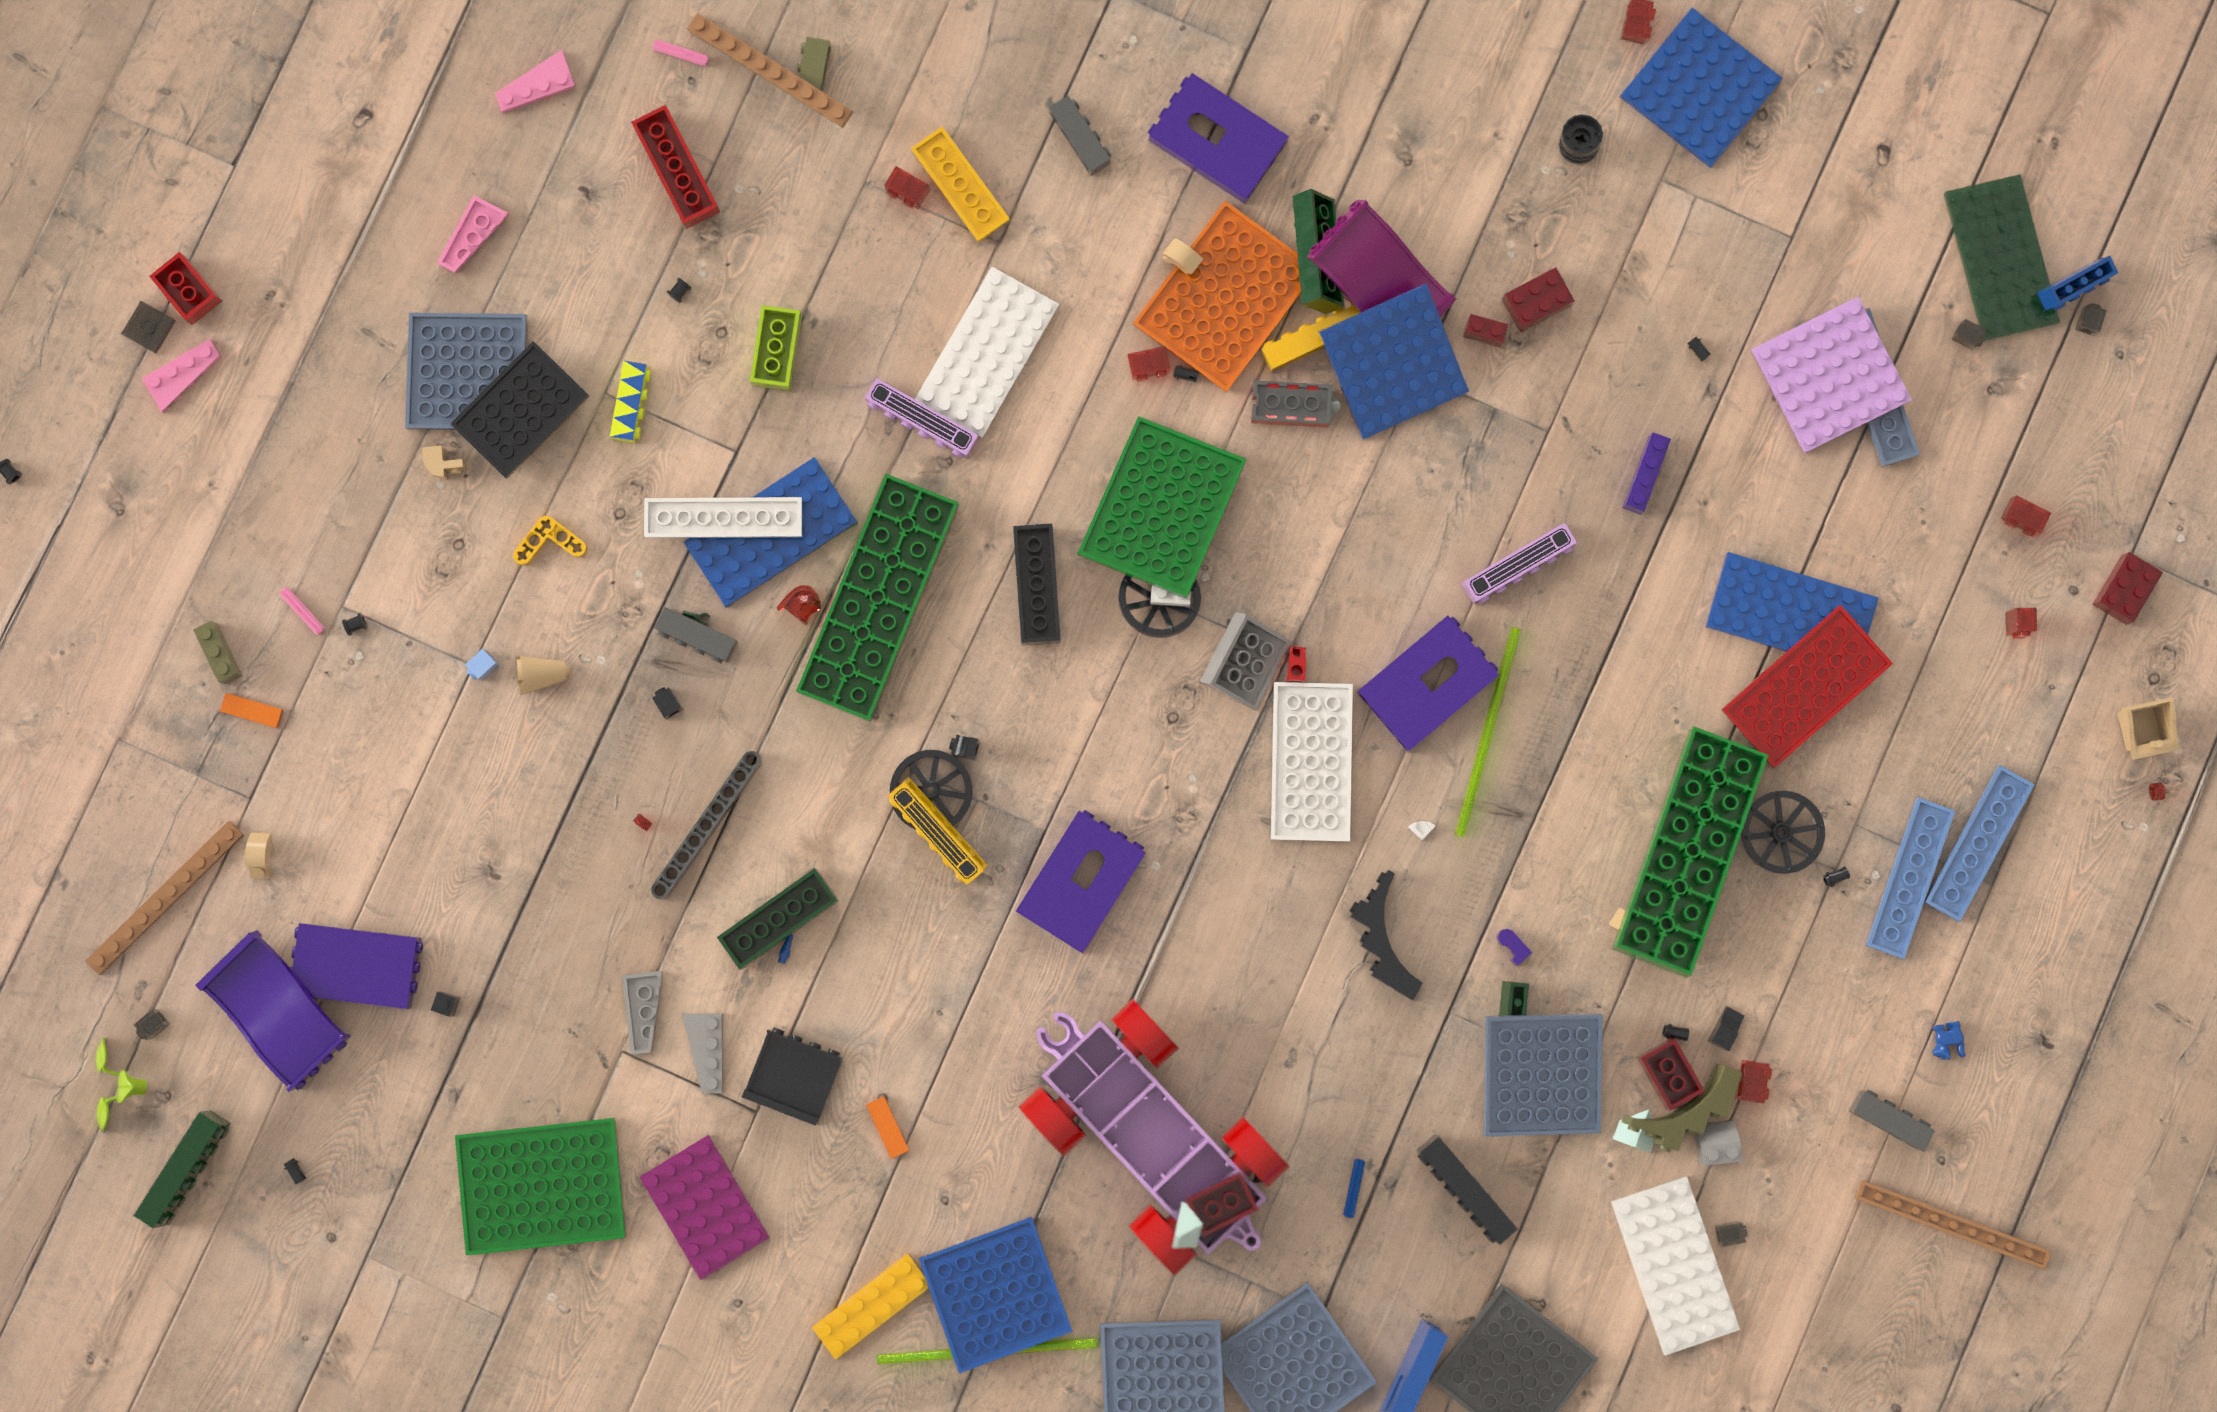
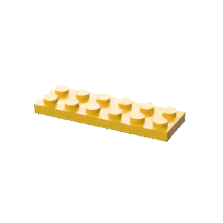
(960, 184)
(871, 1306)

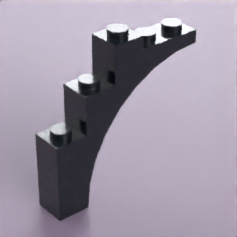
(1371, 915)

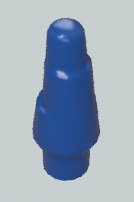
(785, 950)

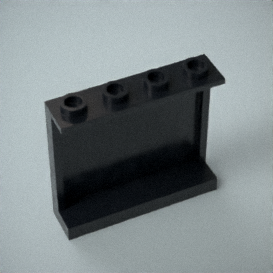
(793, 1076)

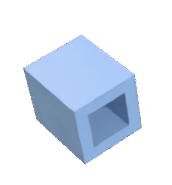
(481, 665)

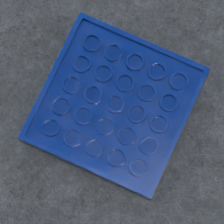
(1701, 87)
(1394, 361)
(995, 1295)

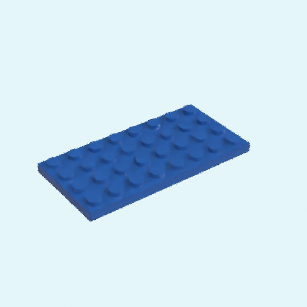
(744, 564)
(1778, 604)

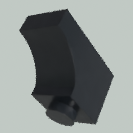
(964, 747)
(1726, 1029)

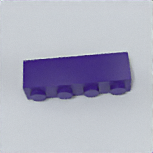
(1646, 473)

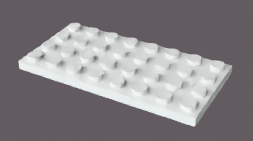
(987, 352)
(1311, 761)
(1675, 1265)

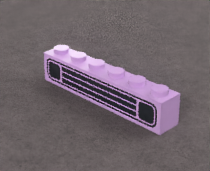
(921, 418)
(1519, 563)

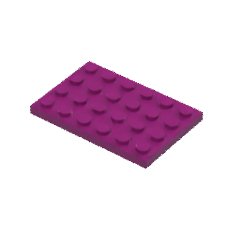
(704, 1207)

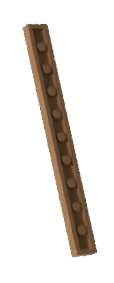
(770, 70)
(164, 898)
(1953, 1224)

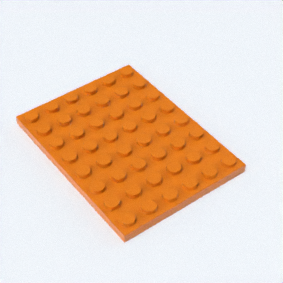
(1229, 301)

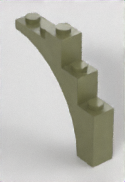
(1693, 1117)

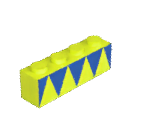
(629, 402)

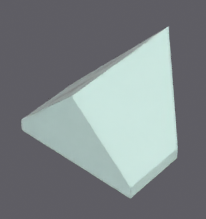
(1633, 1138)
(1187, 1228)

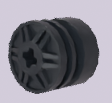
(1580, 128)

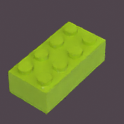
(776, 348)

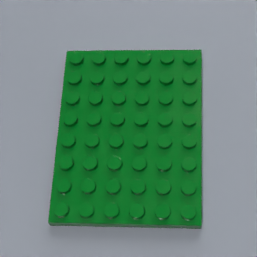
(1162, 507)
(540, 1186)

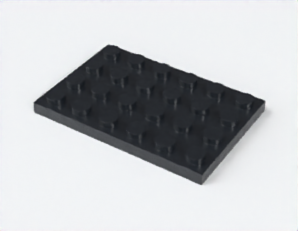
(519, 409)

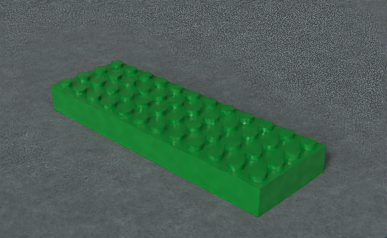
(878, 597)
(1690, 852)

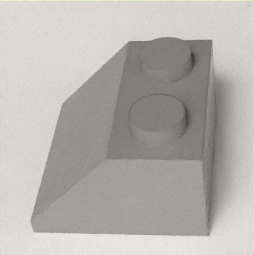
(1719, 1144)

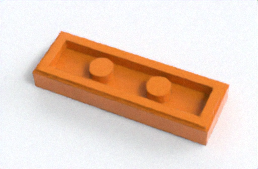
(251, 710)
(887, 1127)

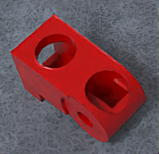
(1296, 665)

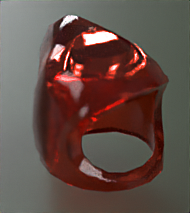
(801, 602)

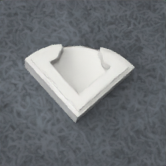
(1421, 828)

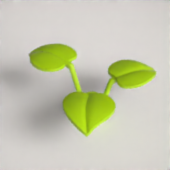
(126, 1086)

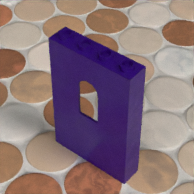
(1241, 154)
(1407, 703)
(1065, 906)

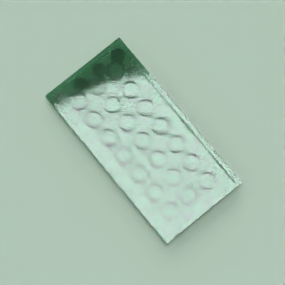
(2000, 256)

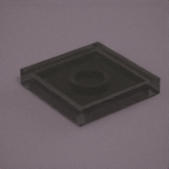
(148, 327)

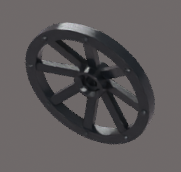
(1144, 628)
(967, 796)
(1788, 832)

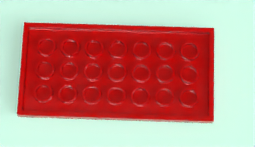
(1807, 686)

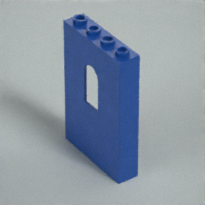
(1415, 1369)

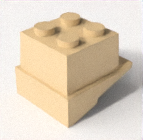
(2149, 728)

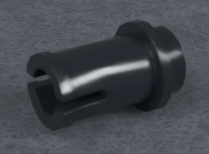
(1698, 348)
(1185, 373)
(1839, 875)
(1675, 1032)
(294, 1171)

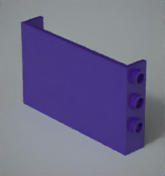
(357, 965)

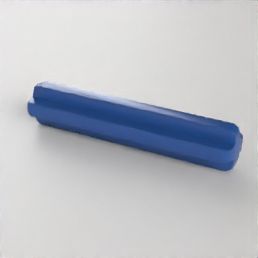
(1354, 1188)

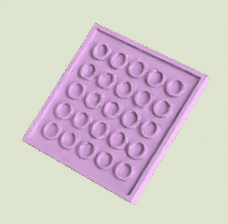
(1831, 375)

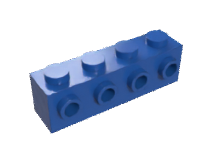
(2078, 282)

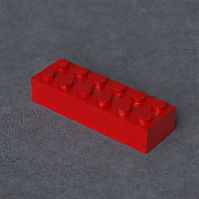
(675, 167)

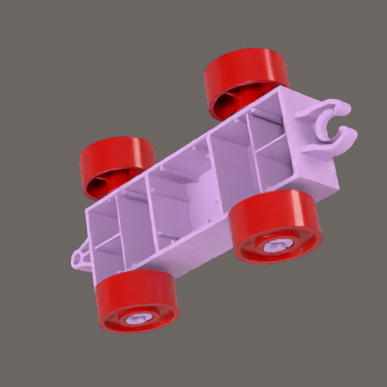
(1145, 1127)

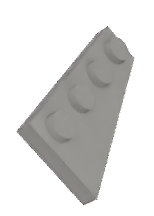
(642, 1002)
(706, 1045)

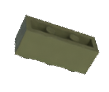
(814, 61)
(217, 652)

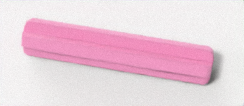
(680, 52)
(302, 611)

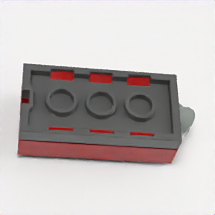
(1293, 404)

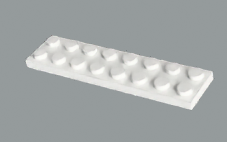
(723, 517)

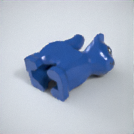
(1945, 1038)

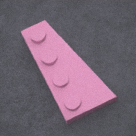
(539, 83)
(471, 232)
(175, 377)

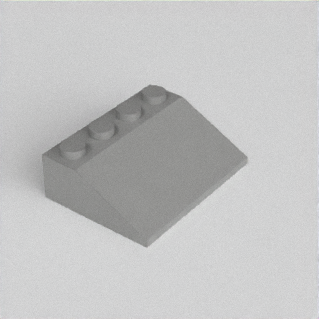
(1245, 660)

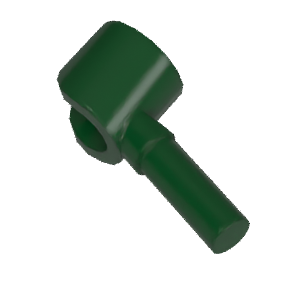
(696, 616)

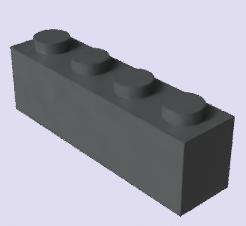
(1079, 135)
(696, 635)
(1892, 1121)

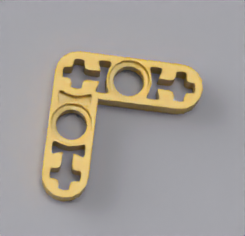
(550, 533)

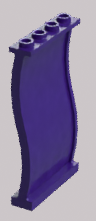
(273, 1011)

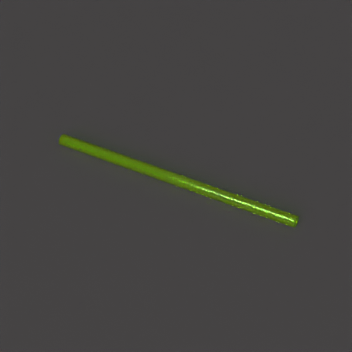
(1487, 731)
(947, 1354)

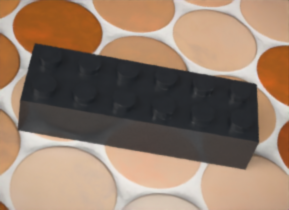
(1036, 584)
(1466, 1188)

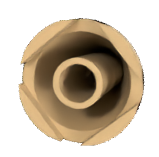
(539, 673)

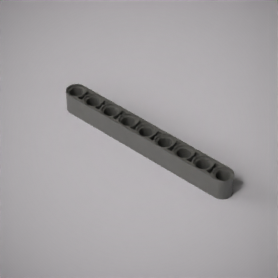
(697, 829)

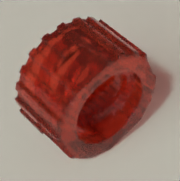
(2157, 791)
(642, 822)

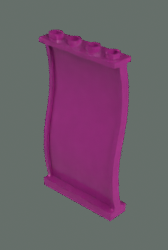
(1372, 261)

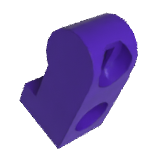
(1514, 944)

